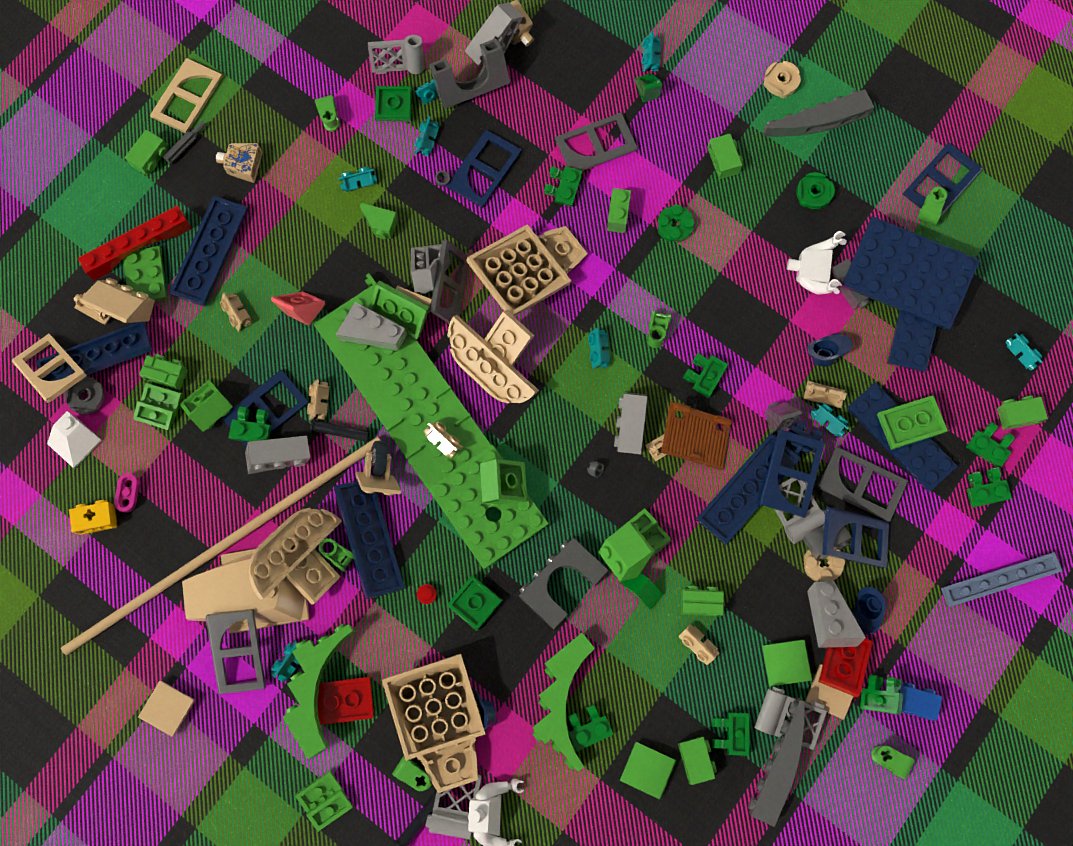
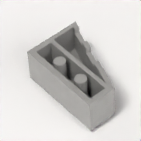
(499, 25)
(424, 267)
(371, 329)
(631, 423)
(277, 454)
(832, 617)

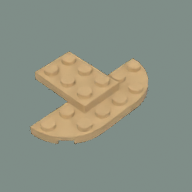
(492, 358)
(292, 555)

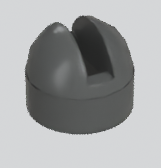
(439, 174)
(595, 469)

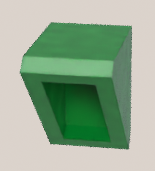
(648, 87)
(643, 590)

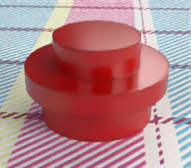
(426, 594)

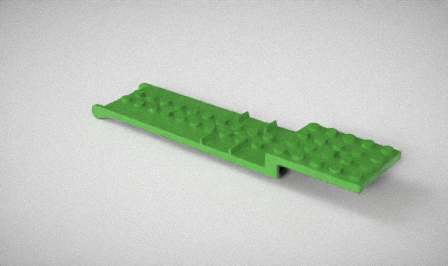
(407, 396)

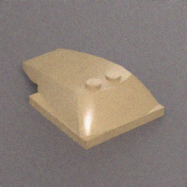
(527, 266)
(230, 590)
(437, 720)

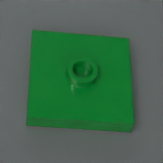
(393, 103)
(474, 603)

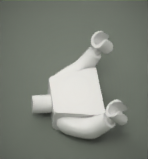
(815, 266)
(486, 811)

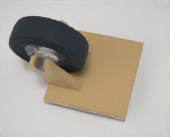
(378, 465)

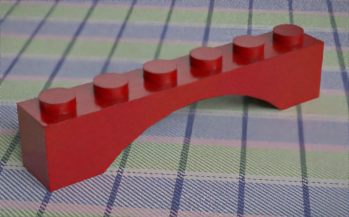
(107, 256)

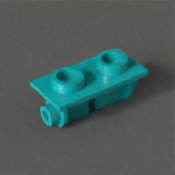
(651, 46)
(427, 92)
(422, 143)
(350, 180)
(597, 340)
(1020, 345)
(836, 423)
(283, 667)

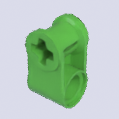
(327, 111)
(933, 207)
(658, 325)
(337, 555)
(895, 761)
(409, 772)

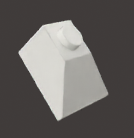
(72, 439)

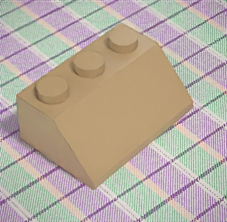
(119, 301)

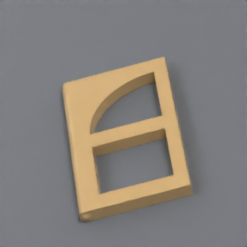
(188, 71)
(48, 389)

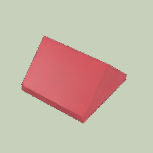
(299, 306)

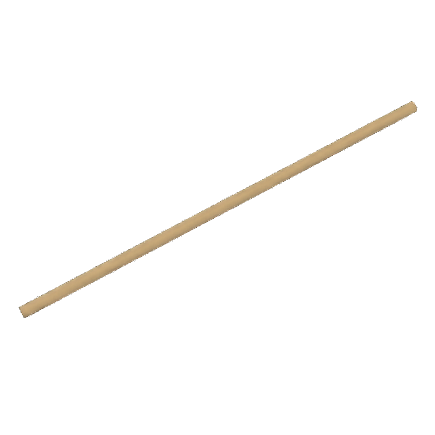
(217, 548)

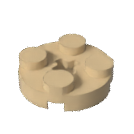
(778, 87)
(818, 573)

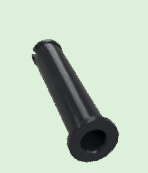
(338, 430)
(418, 822)

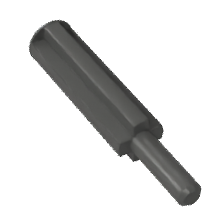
(183, 144)

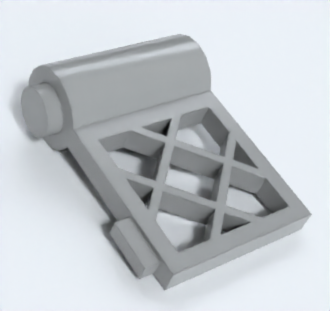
(411, 56)
(797, 526)
(774, 712)
(449, 821)

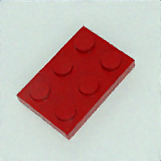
(846, 667)
(345, 701)

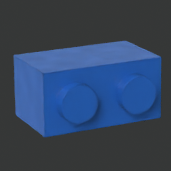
(920, 703)

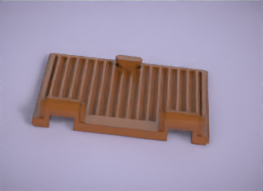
(696, 436)

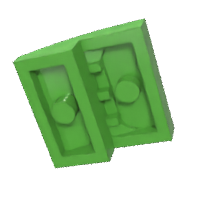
(158, 406)
(650, 530)
(787, 663)
(648, 770)
(323, 800)

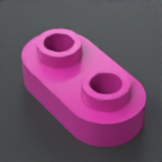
(126, 493)

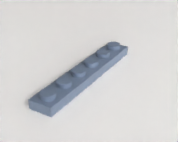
(1001, 579)

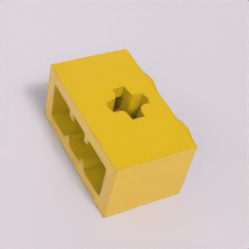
(81, 517)

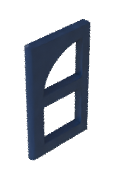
(459, 181)
(954, 190)
(255, 397)
(771, 494)
(836, 519)

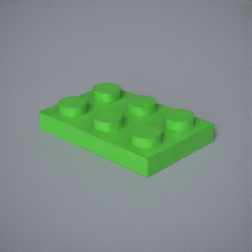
(146, 272)
(399, 308)
(912, 422)

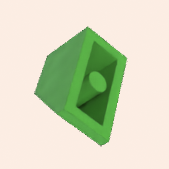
(380, 220)

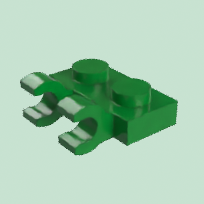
(568, 185)
(709, 376)
(250, 431)
(989, 449)
(988, 493)
(882, 701)
(591, 732)
(737, 733)

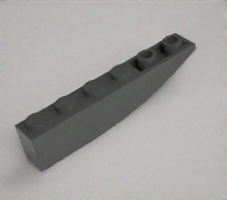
(823, 116)
(780, 769)

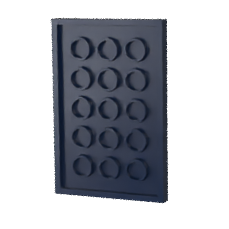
(910, 273)

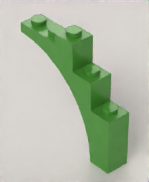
(304, 719)
(553, 726)

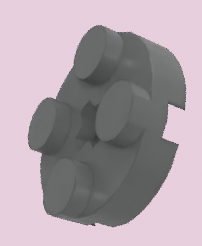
(89, 405)

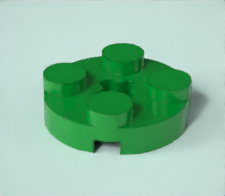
(822, 184)
(675, 233)

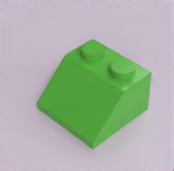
(206, 406)
(503, 481)
(626, 552)

